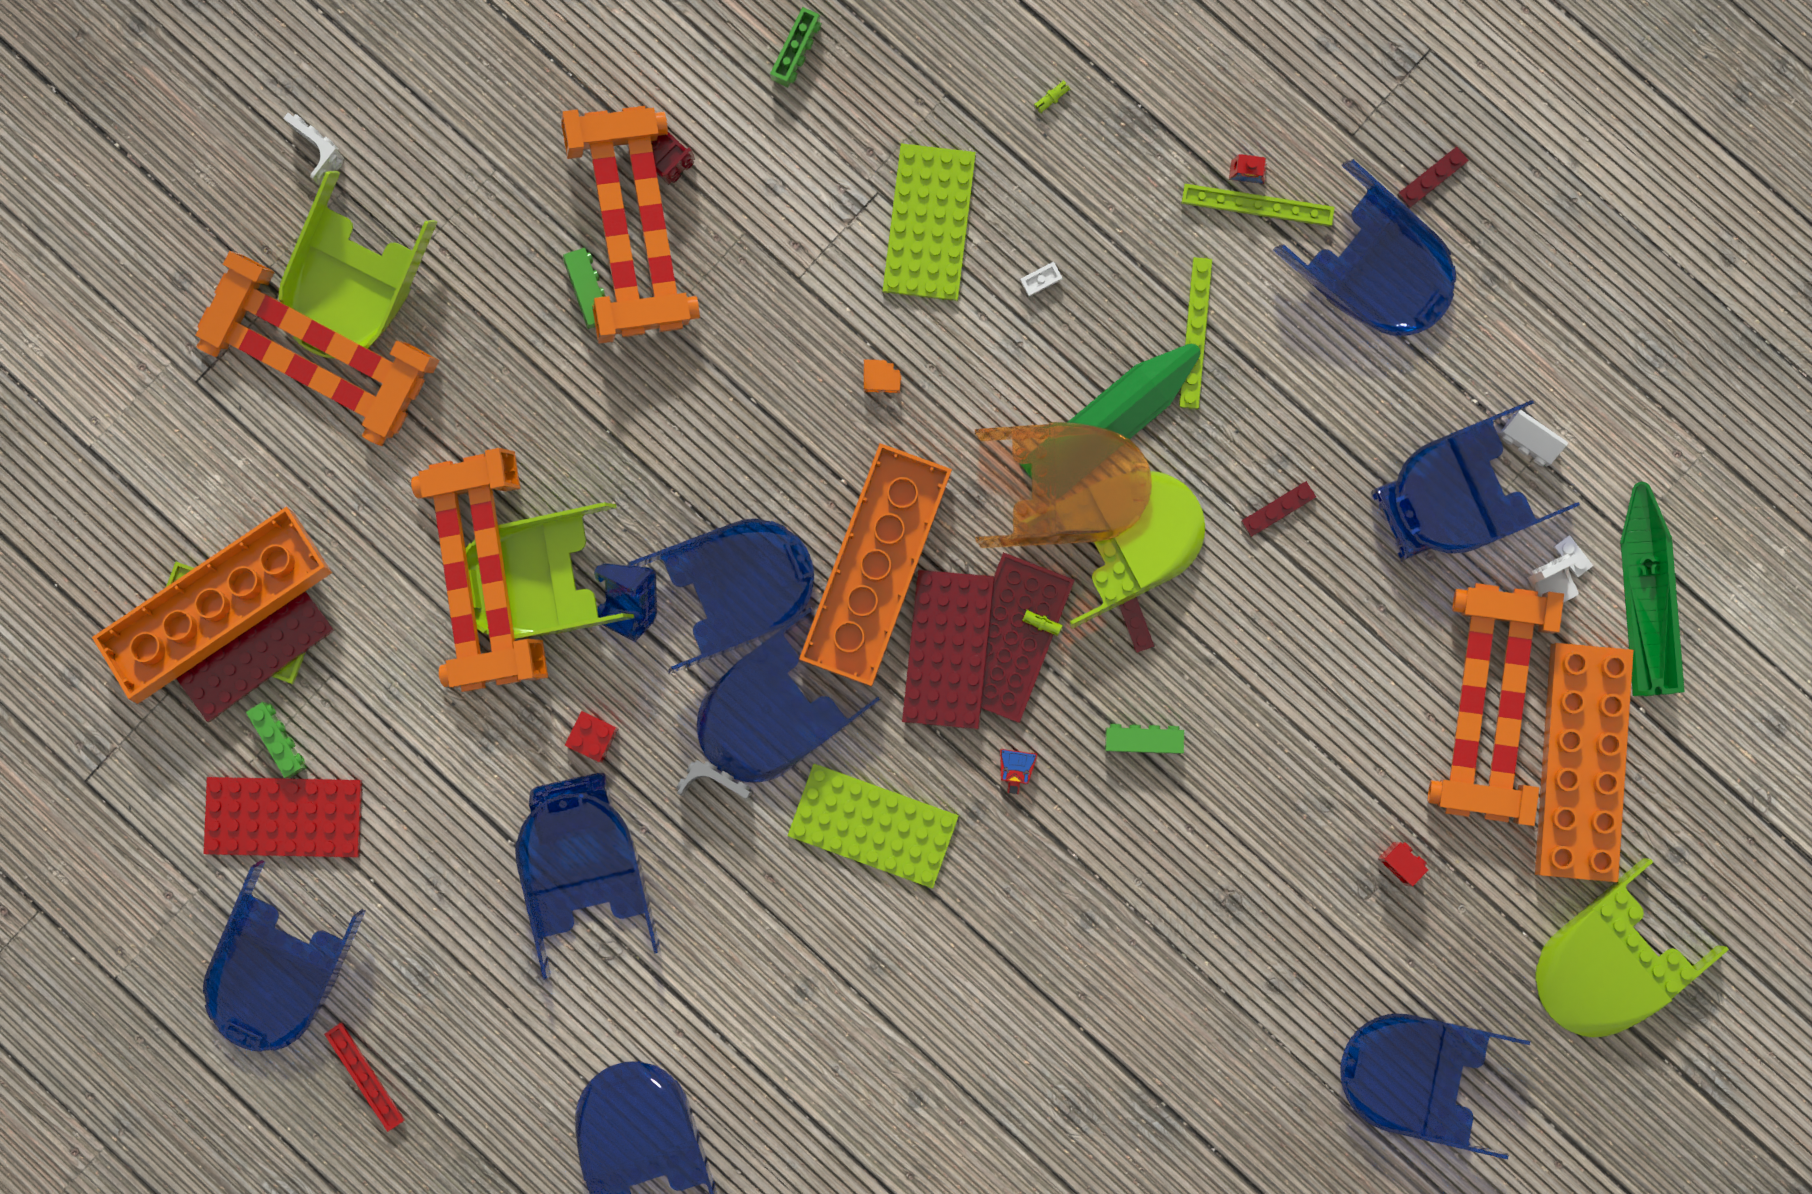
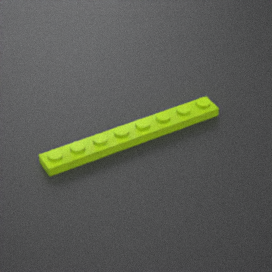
(1257, 205)
(1196, 328)

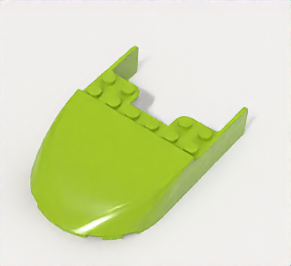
(343, 281)
(1151, 550)
(542, 575)
(1602, 974)

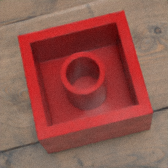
(591, 736)
(1403, 863)

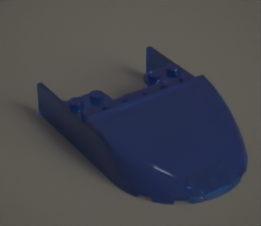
(1391, 273)
(1453, 496)
(747, 580)
(758, 718)
(578, 856)
(265, 982)
(1407, 1076)
(636, 1128)

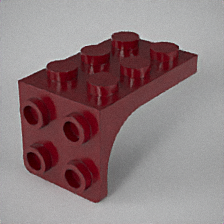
(671, 157)

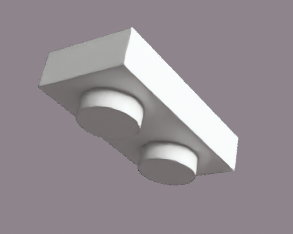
(1041, 279)
(1569, 546)

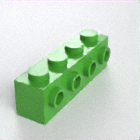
(795, 47)
(583, 282)
(276, 740)
(1144, 740)

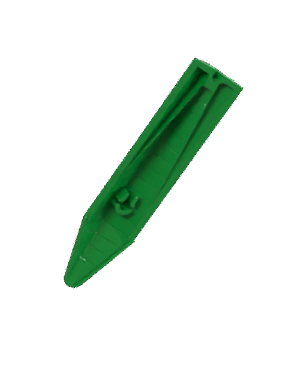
(1138, 394)
(1651, 597)

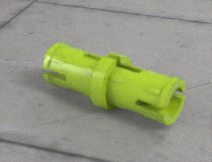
(1052, 96)
(1042, 623)

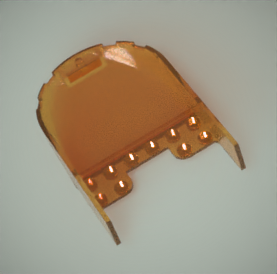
(1083, 484)

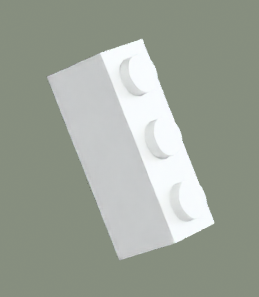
(1533, 438)

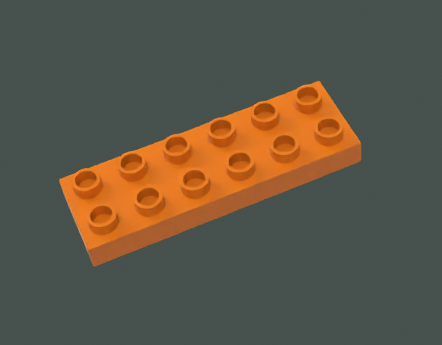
(875, 565)
(211, 605)
(1584, 762)

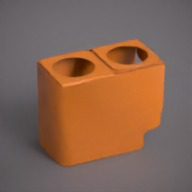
(881, 377)

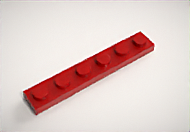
(364, 1077)

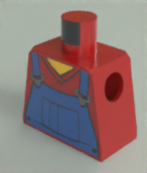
(1248, 169)
(1016, 768)

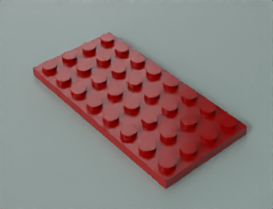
(282, 817)

